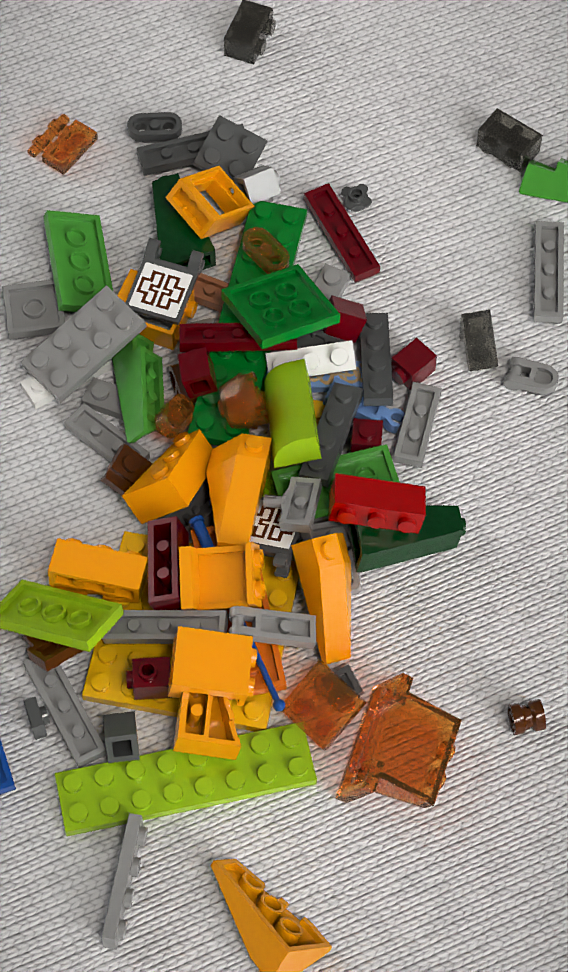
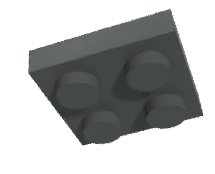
(231, 148)

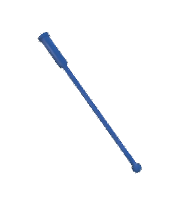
(205, 541)

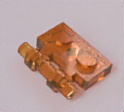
(67, 148)

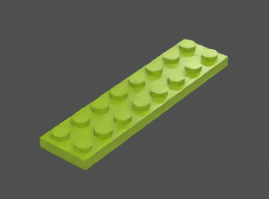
(182, 782)

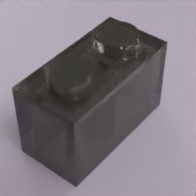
(249, 32)
(509, 140)

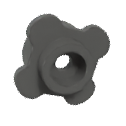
(353, 203)

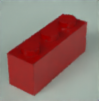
(377, 503)

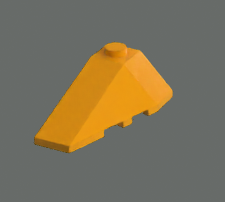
(326, 584)
(269, 931)

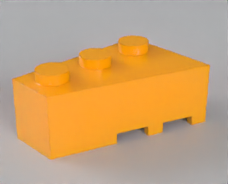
(171, 479)
(98, 570)
(206, 726)

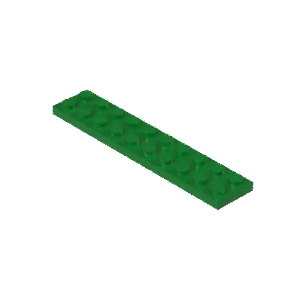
(286, 226)

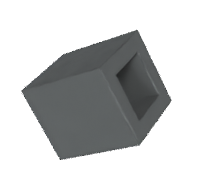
(121, 737)

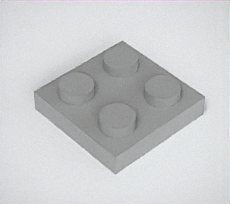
(32, 309)

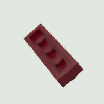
(342, 233)
(223, 338)

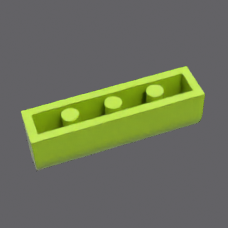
(291, 414)

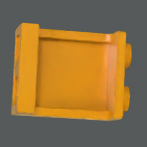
(221, 577)
(212, 664)

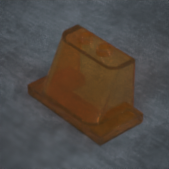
(400, 747)

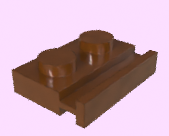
(125, 469)

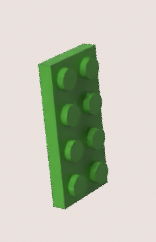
(76, 257)
(366, 463)

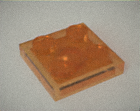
(323, 705)

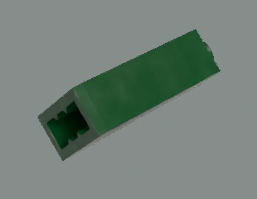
(173, 231)
(385, 547)

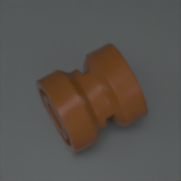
(524, 717)

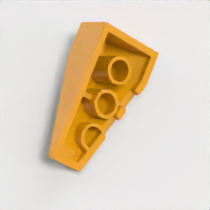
(236, 486)

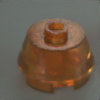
(242, 402)

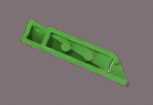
(546, 181)
(139, 386)

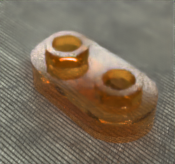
(268, 252)
(174, 416)

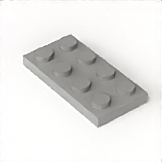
(83, 344)

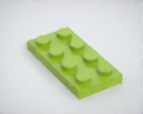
(58, 615)

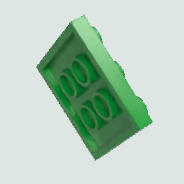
(280, 306)

